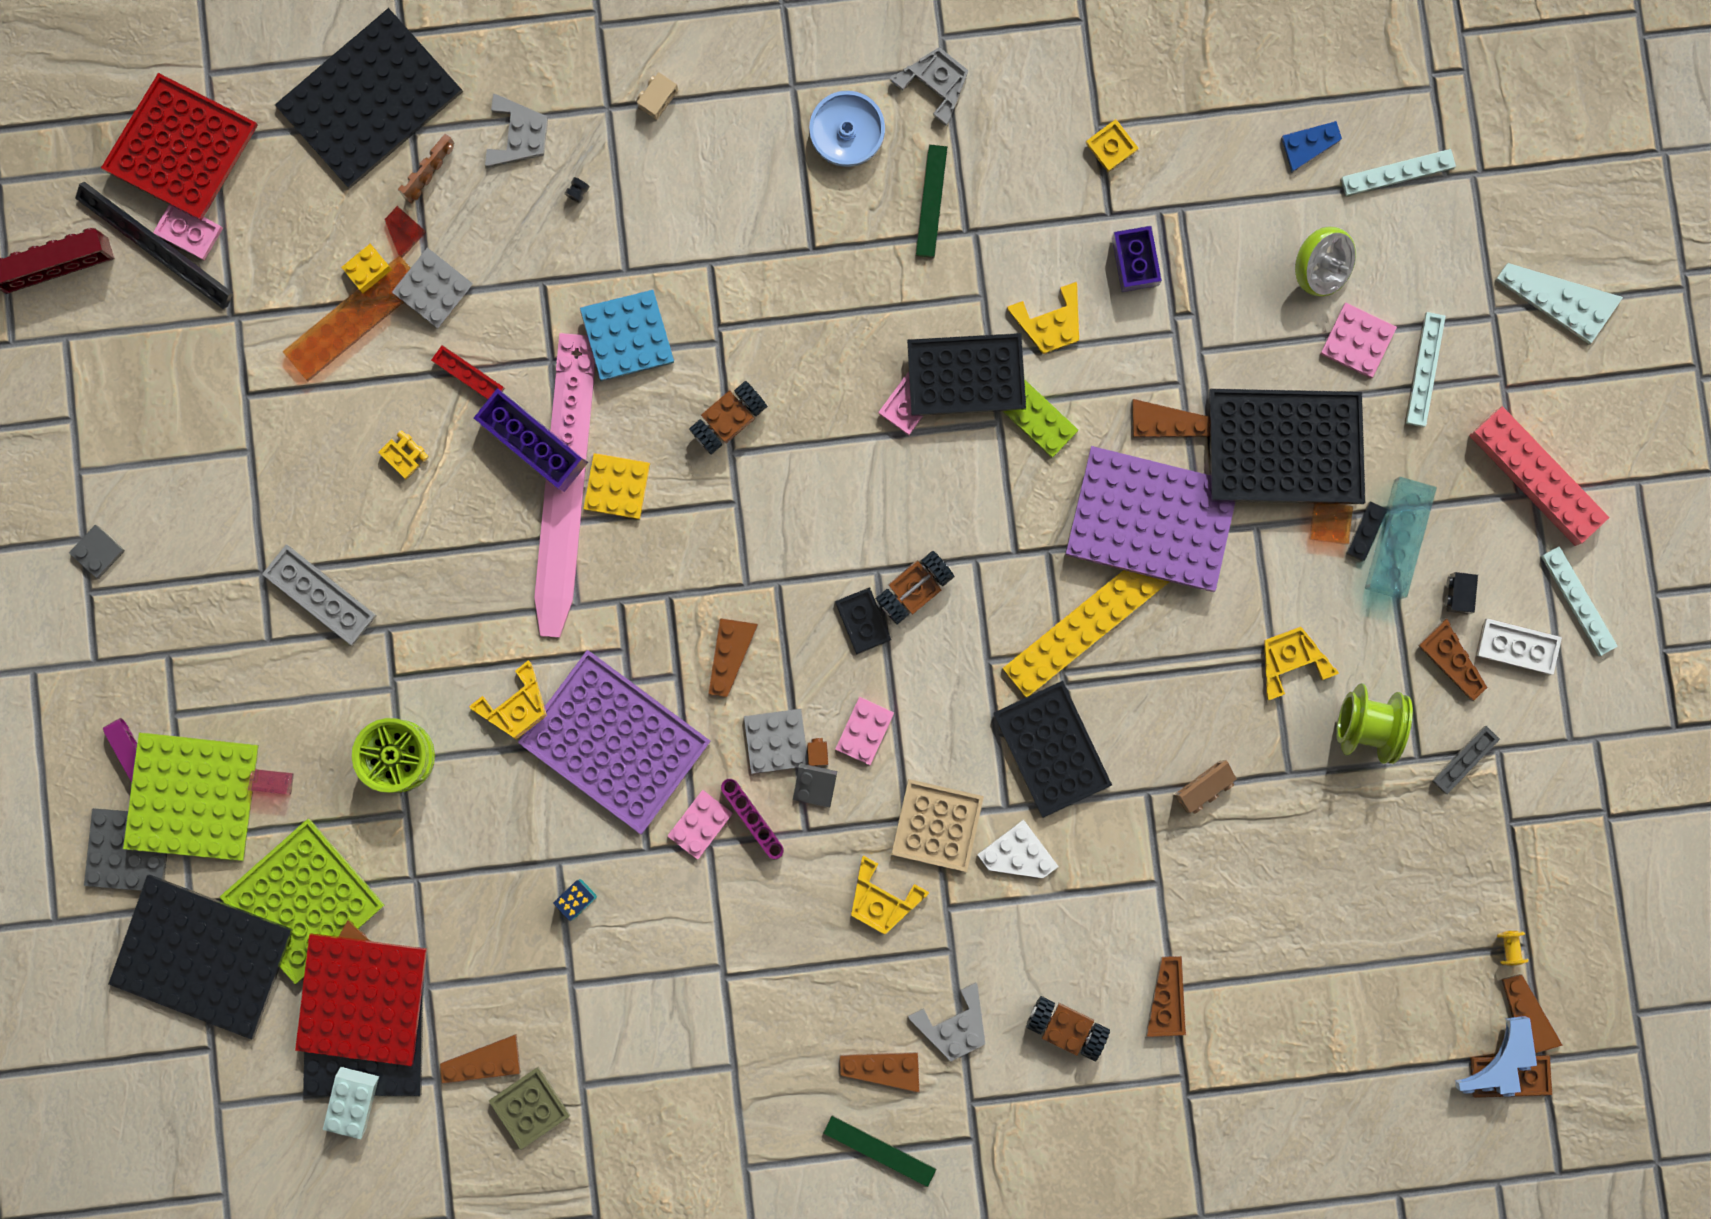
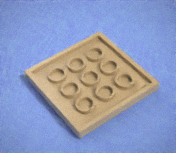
(937, 825)

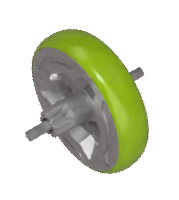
(1339, 261)

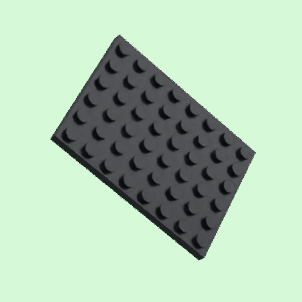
(368, 98)
(1286, 446)
(200, 956)

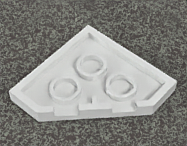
(1018, 853)

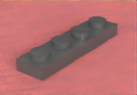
(1465, 760)

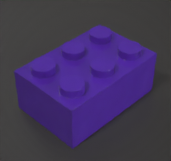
(1136, 259)

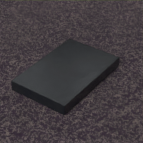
(863, 620)

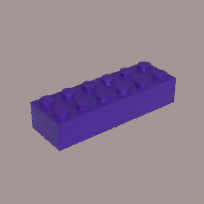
(530, 440)

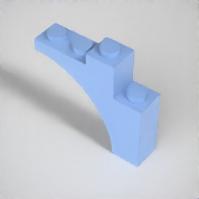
(1502, 1071)

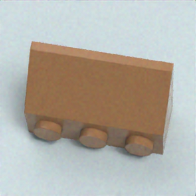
(1206, 787)

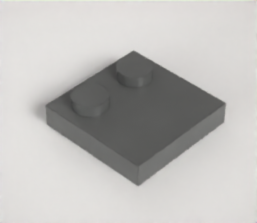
(97, 551)
(815, 785)

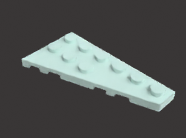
(1568, 303)

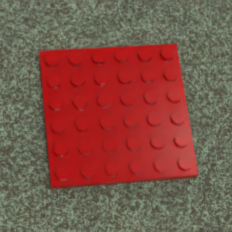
(179, 146)
(361, 999)

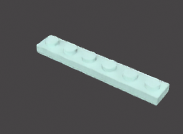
(1398, 172)
(1425, 369)
(1579, 601)

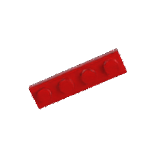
(465, 372)

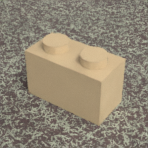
(657, 95)

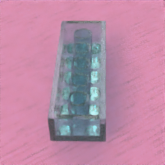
(1400, 538)

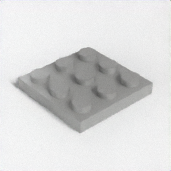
(432, 287)
(776, 741)

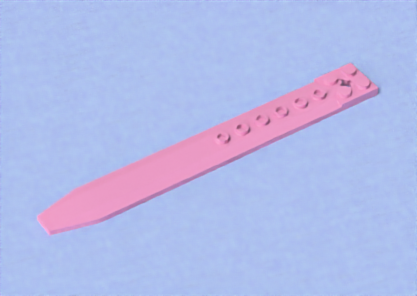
(563, 509)

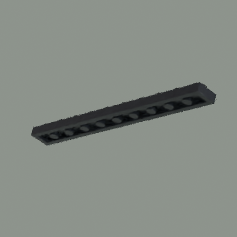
(153, 245)

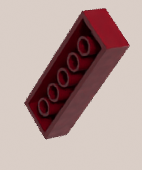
(54, 260)

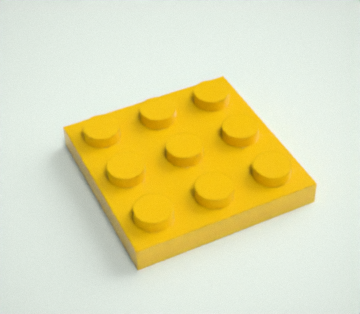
(616, 486)

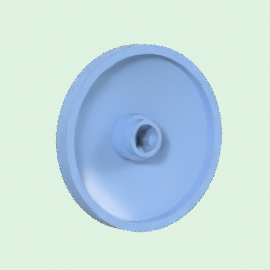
(847, 128)

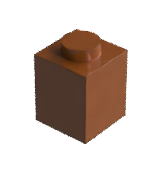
(818, 752)

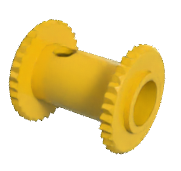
(1512, 948)

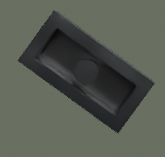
(1461, 593)

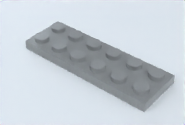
(319, 594)

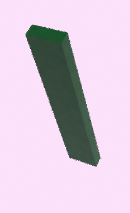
(931, 201)
(880, 1151)

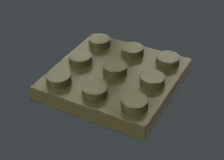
(529, 1108)

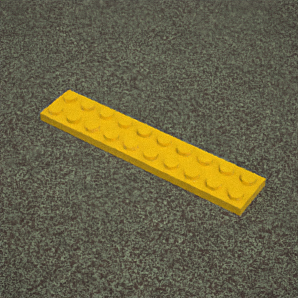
(1081, 629)

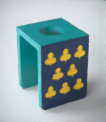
(575, 899)

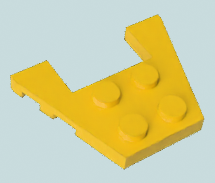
(1054, 328)
(1290, 652)
(519, 711)
(876, 905)

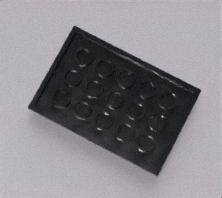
(966, 374)
(1052, 749)

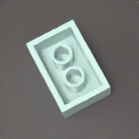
(350, 1103)

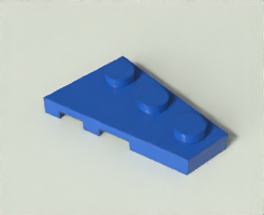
(1308, 143)

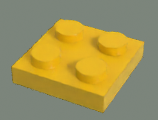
(1112, 145)
(366, 268)

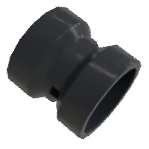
(577, 190)

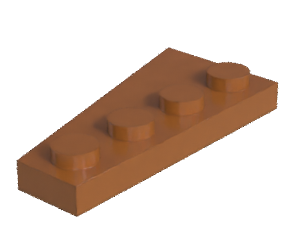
(1448, 654)
(1523, 1003)
(1167, 1008)
(488, 1061)

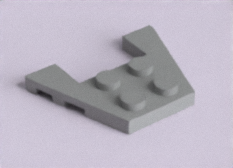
(941, 75)
(525, 134)
(959, 1033)

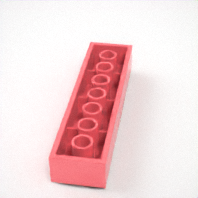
(1539, 476)

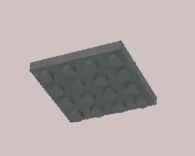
(109, 863)

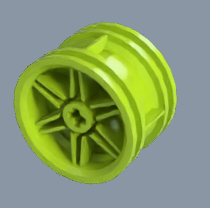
(411, 734)

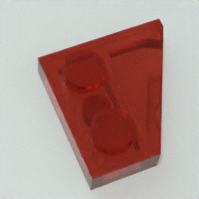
(403, 230)

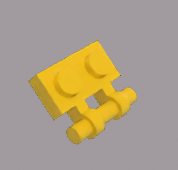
(399, 459)

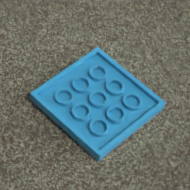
(626, 335)

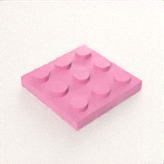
(1358, 340)

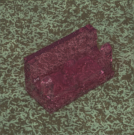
(271, 781)

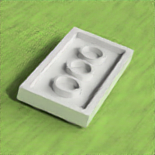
(1519, 646)

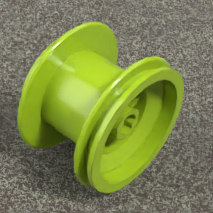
(1375, 724)

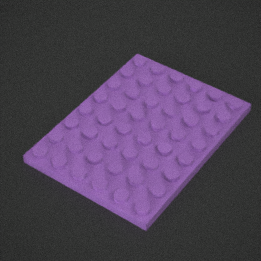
(1150, 520)
(615, 742)

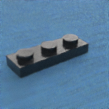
(1366, 531)

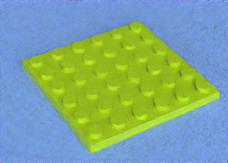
(190, 796)
(306, 889)

